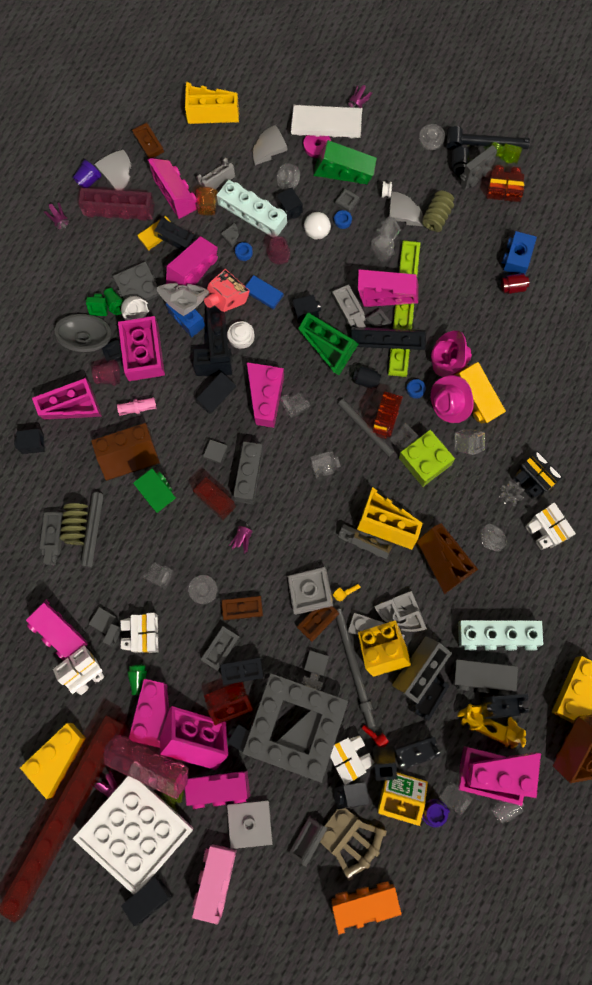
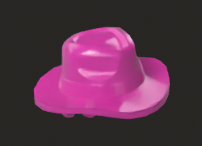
(450, 354)
(452, 399)

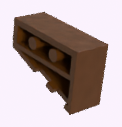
(446, 558)

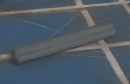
(92, 529)

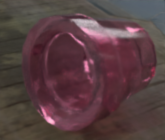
(278, 250)
(106, 373)

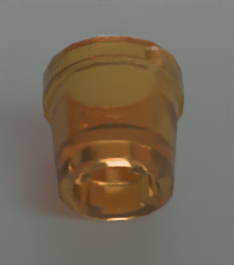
(206, 200)

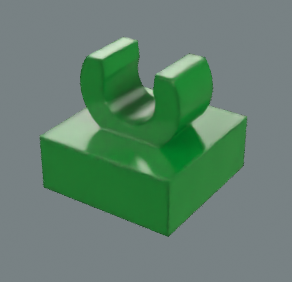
(97, 305)

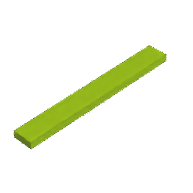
(404, 312)

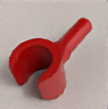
(381, 740)

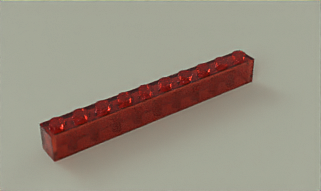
(60, 822)

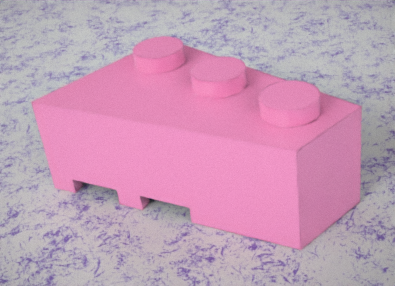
(213, 884)

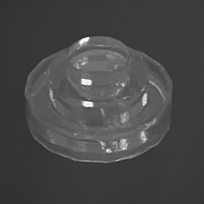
(431, 136)
(288, 176)
(493, 537)
(202, 589)

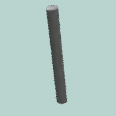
(366, 428)

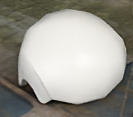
(317, 225)
(134, 308)

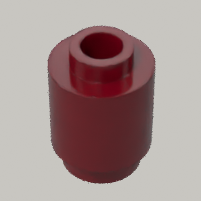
(514, 283)

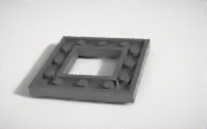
(259, 743)

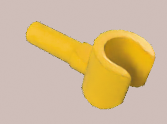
(339, 594)

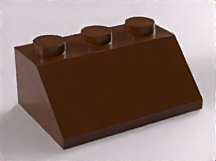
(125, 451)
(575, 757)

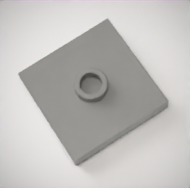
(310, 590)
(249, 824)

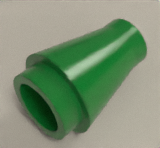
(114, 301)
(136, 676)

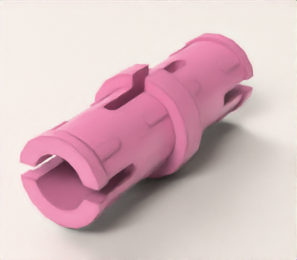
(136, 406)

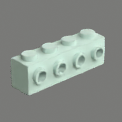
(252, 208)
(500, 634)

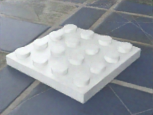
(133, 834)

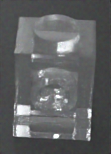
(384, 245)
(324, 464)

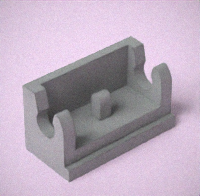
(218, 176)

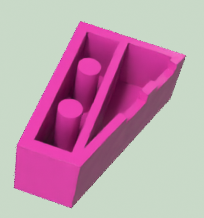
(192, 263)
(387, 288)
(266, 390)
(69, 401)
(55, 631)
(150, 713)
(509, 774)
(217, 789)

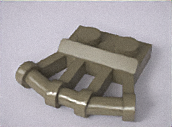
(339, 831)

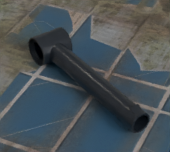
(456, 138)

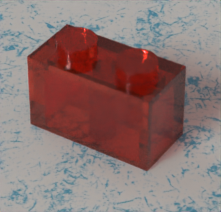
(214, 498)
(228, 703)

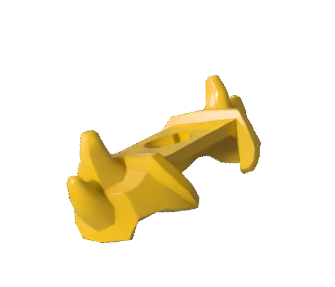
(508, 735)

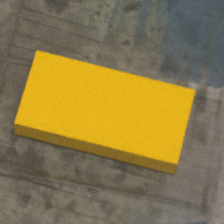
(148, 237)

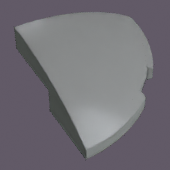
(268, 144)
(115, 169)
(405, 210)
(182, 297)
(407, 619)

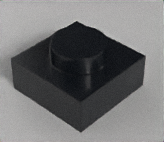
(112, 351)

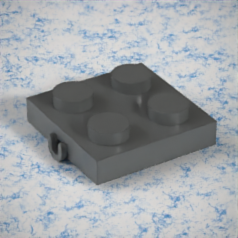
(478, 168)
(137, 282)

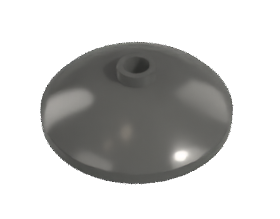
(82, 333)

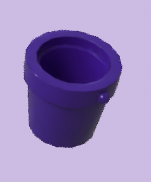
(86, 175)
(435, 813)

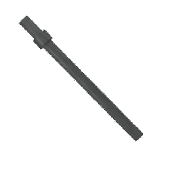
(365, 705)

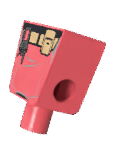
(226, 292)

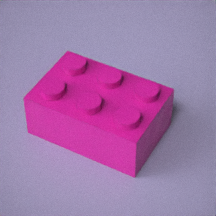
(141, 348)

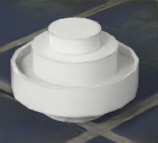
(241, 335)

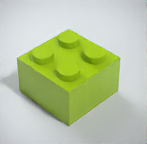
(426, 458)

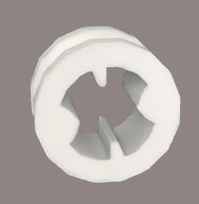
(386, 189)

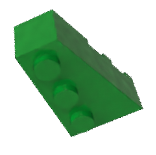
(344, 164)
(330, 343)
(155, 489)

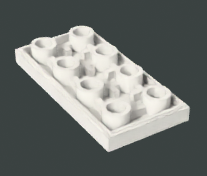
(326, 121)

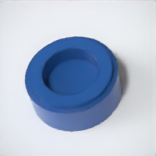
(342, 219)
(243, 251)
(416, 388)

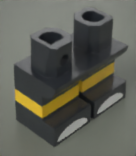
(529, 472)

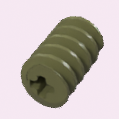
(438, 211)
(72, 523)

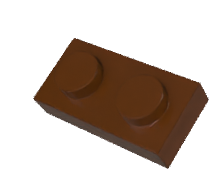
(148, 141)
(242, 608)
(317, 622)

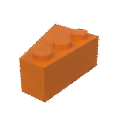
(365, 906)

